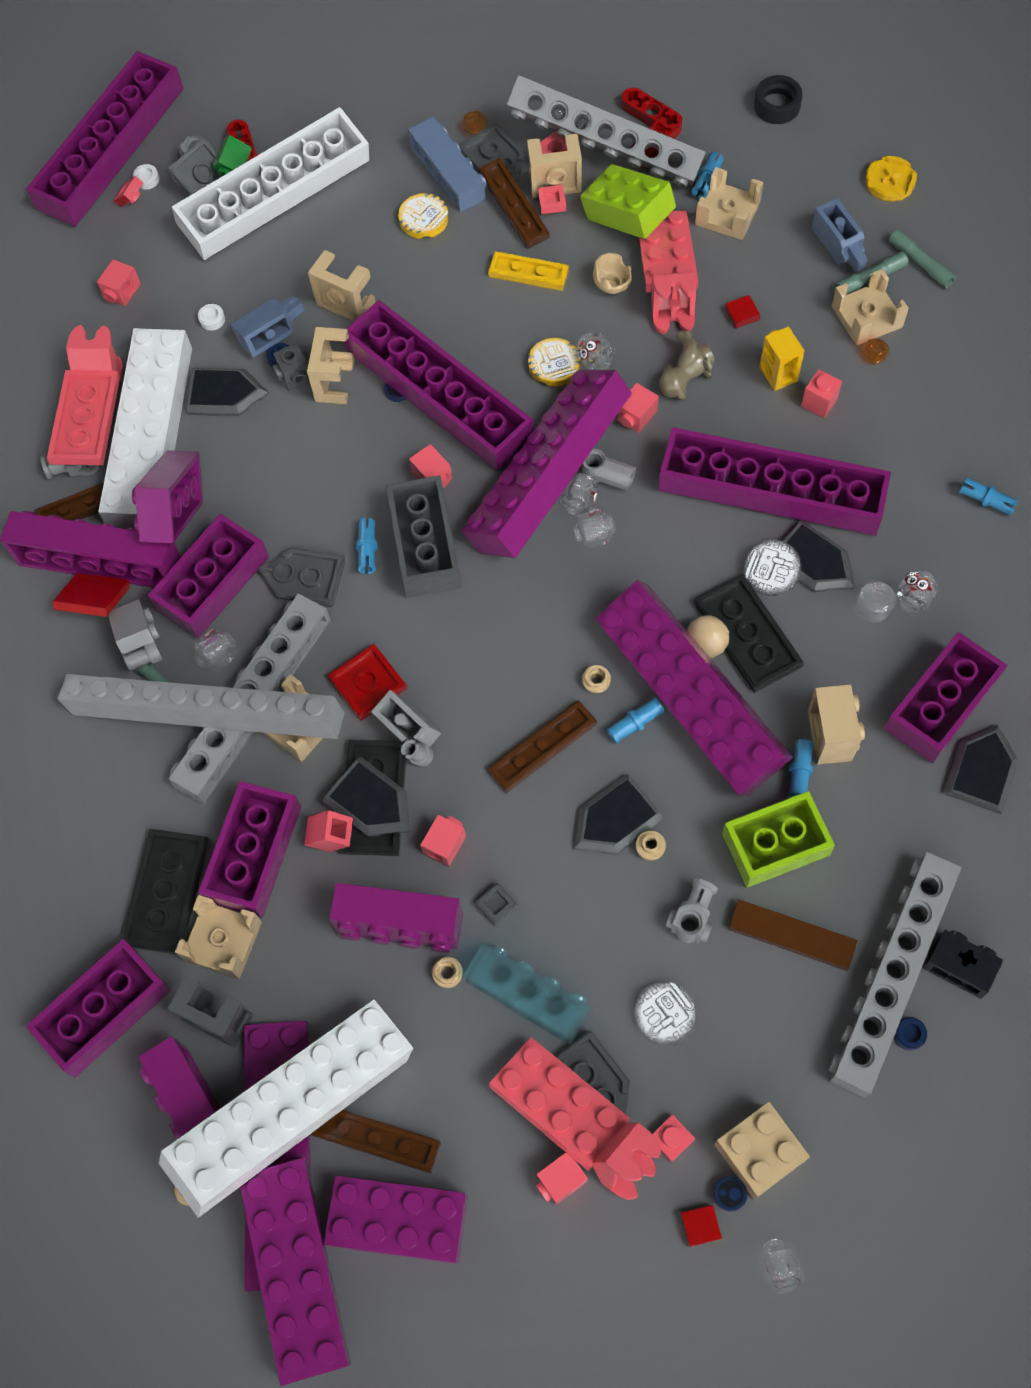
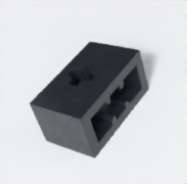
(946, 963)

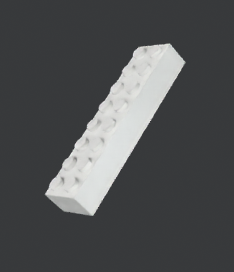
(271, 183)
(145, 417)
(284, 1108)

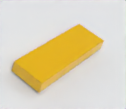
(528, 271)

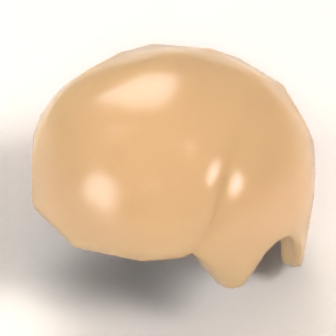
(611, 273)
(710, 634)

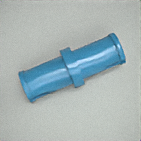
(705, 173)
(988, 496)
(366, 545)
(635, 720)
(801, 767)

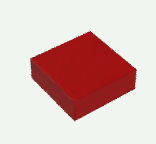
(742, 311)
(701, 1226)

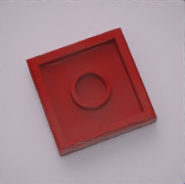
(91, 594)
(366, 681)

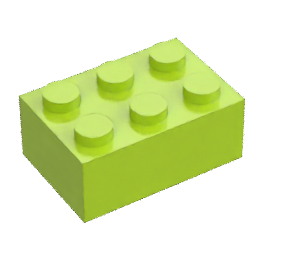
(628, 201)
(778, 839)

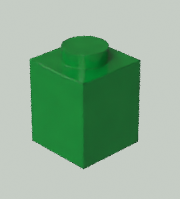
(230, 155)

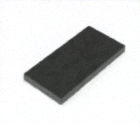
(755, 638)
(388, 759)
(165, 890)

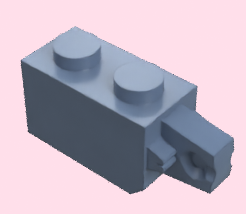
(840, 234)
(267, 324)

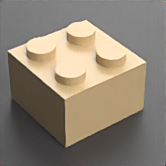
(835, 724)
(761, 1150)

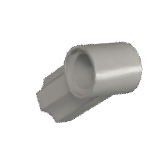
(608, 470)

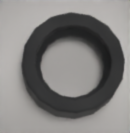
(778, 85)

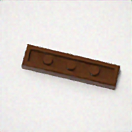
(514, 203)
(75, 506)
(542, 746)
(793, 935)
(380, 1140)

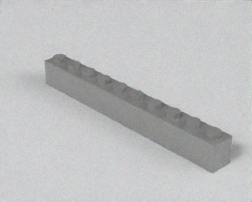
(202, 706)

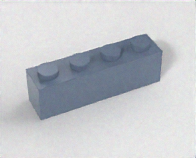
(447, 164)

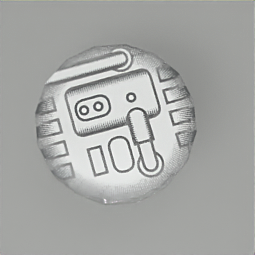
(772, 567)
(665, 1013)

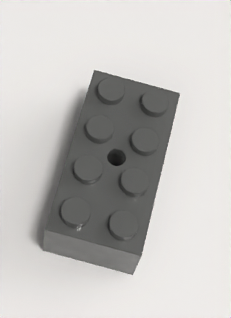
(423, 536)

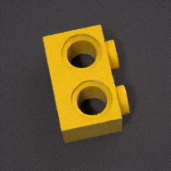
(781, 358)

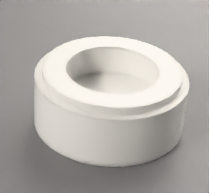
(148, 175)
(211, 317)

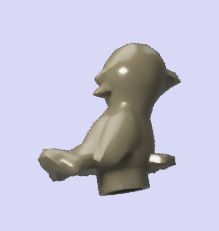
(691, 363)

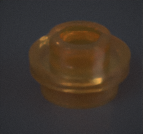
(474, 122)
(872, 356)

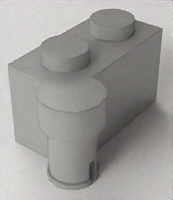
(135, 634)
(409, 727)

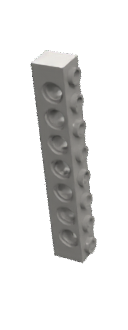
(527, 90)
(218, 759)
(942, 878)

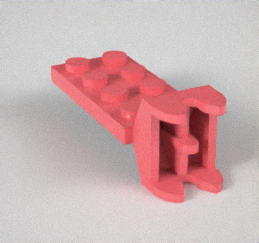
(670, 272)
(86, 400)
(578, 1118)

